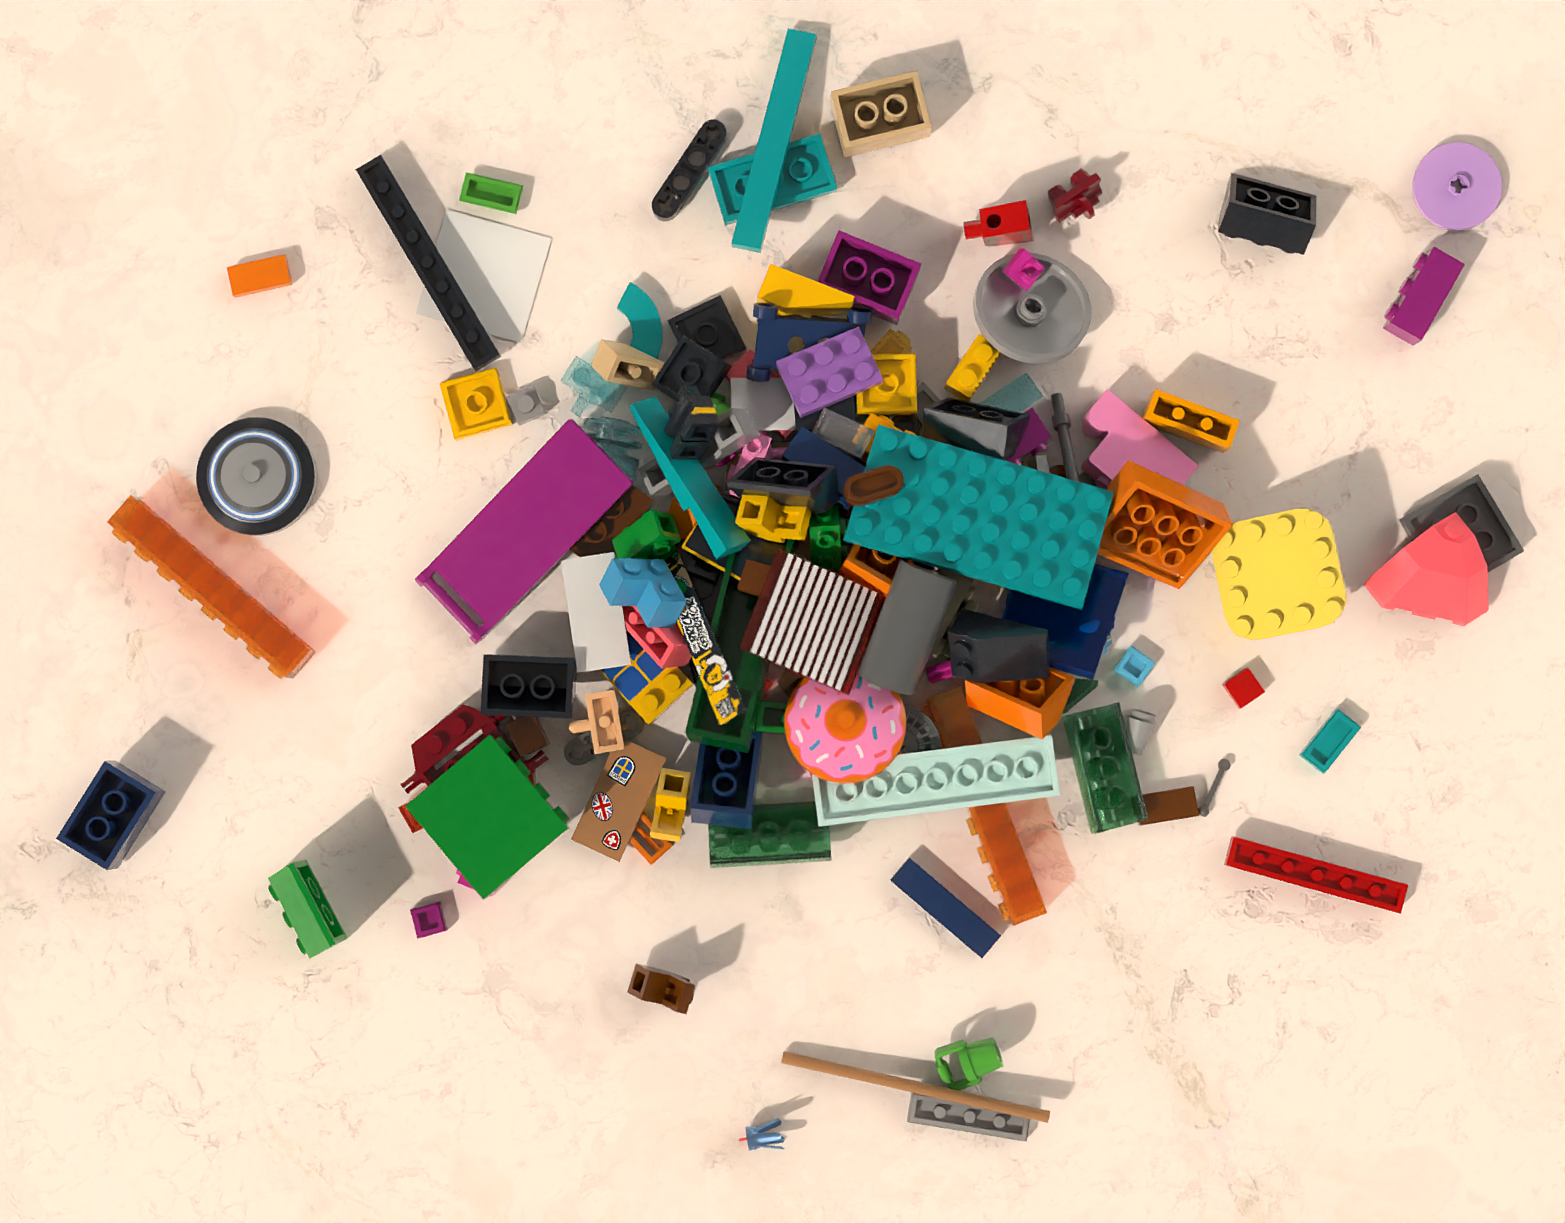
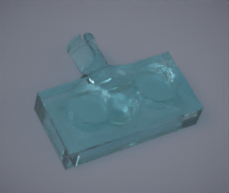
(591, 387)

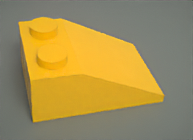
(801, 295)

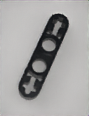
(692, 172)

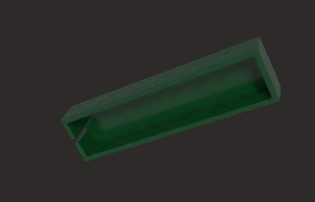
(747, 670)

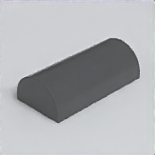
(907, 628)

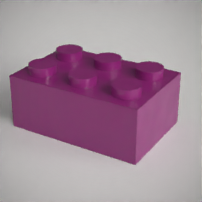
(870, 274)

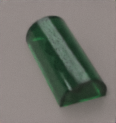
(1104, 768)
(778, 836)

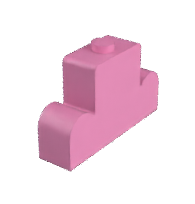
(1130, 438)

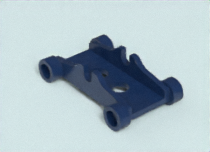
(777, 330)

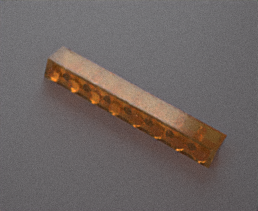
(211, 587)
(991, 822)

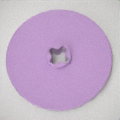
(1476, 175)

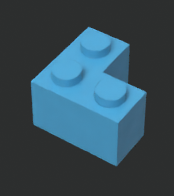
(647, 586)

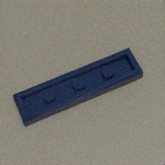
(945, 907)

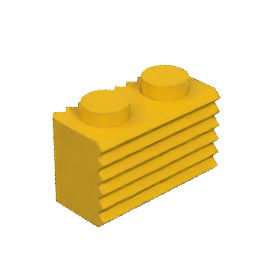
(972, 369)

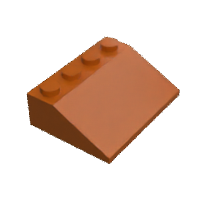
(1160, 525)

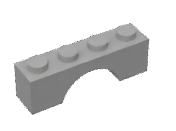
(734, 432)

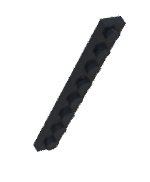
(428, 263)

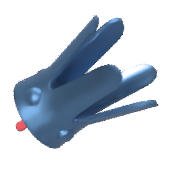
(758, 1139)

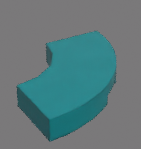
(644, 320)

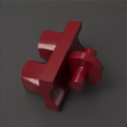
(1077, 200)

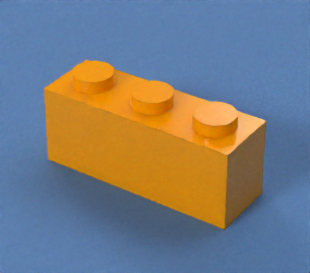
(1190, 421)

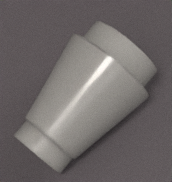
(1139, 729)

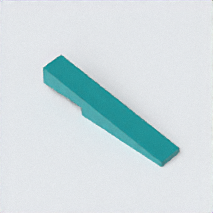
(690, 483)

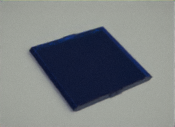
(1074, 634)

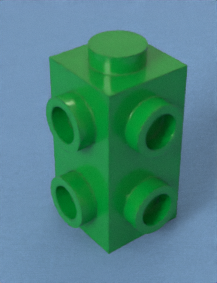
(648, 536)
(825, 539)

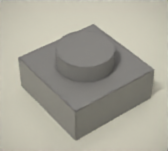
(526, 405)

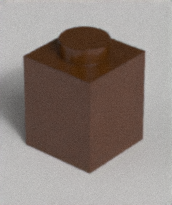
(527, 734)

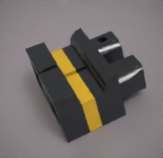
(691, 424)

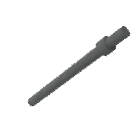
(1061, 424)

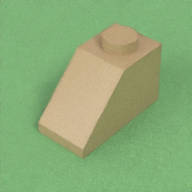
(625, 365)

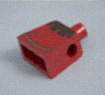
(1013, 227)

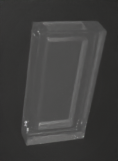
(843, 432)

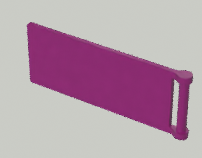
(526, 528)

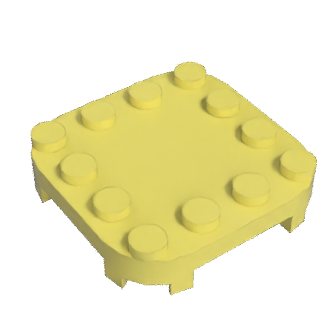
(1280, 574)

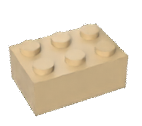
(880, 114)

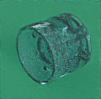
(614, 439)

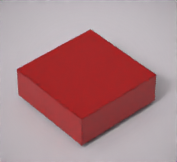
(1243, 688)

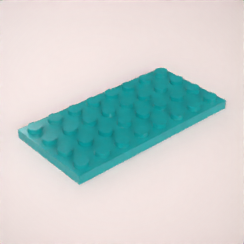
(984, 518)

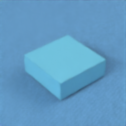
(1134, 666)

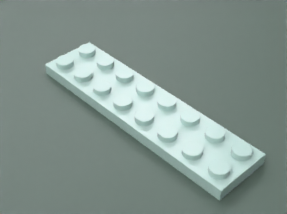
(944, 781)

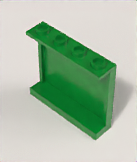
(488, 815)

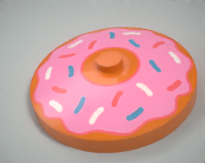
(843, 734)

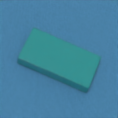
(1330, 741)

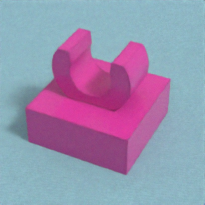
(1024, 269)

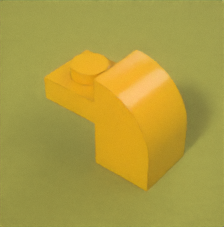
(772, 521)
(670, 804)

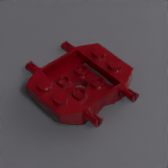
(451, 734)

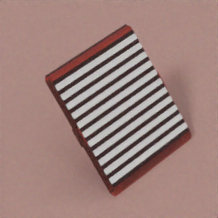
(812, 622)

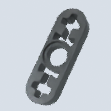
(588, 755)

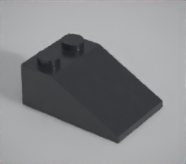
(997, 649)

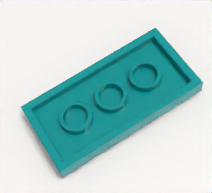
(803, 178)

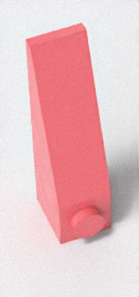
(663, 644)

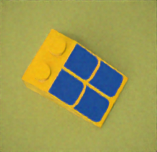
(645, 684)

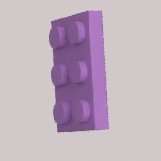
(829, 372)

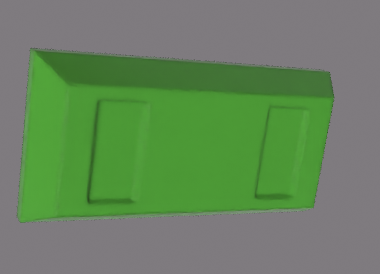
(491, 193)

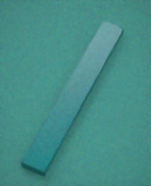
(774, 141)

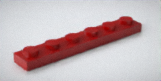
(1316, 874)

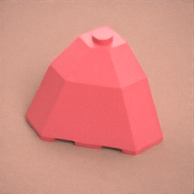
(1436, 575)

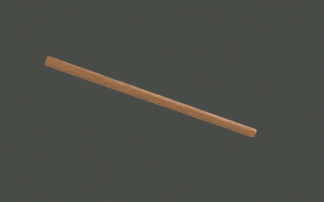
(916, 1087)

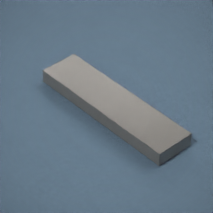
(966, 1118)

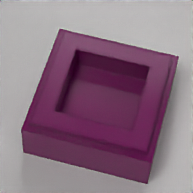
(428, 919)

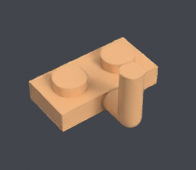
(602, 722)

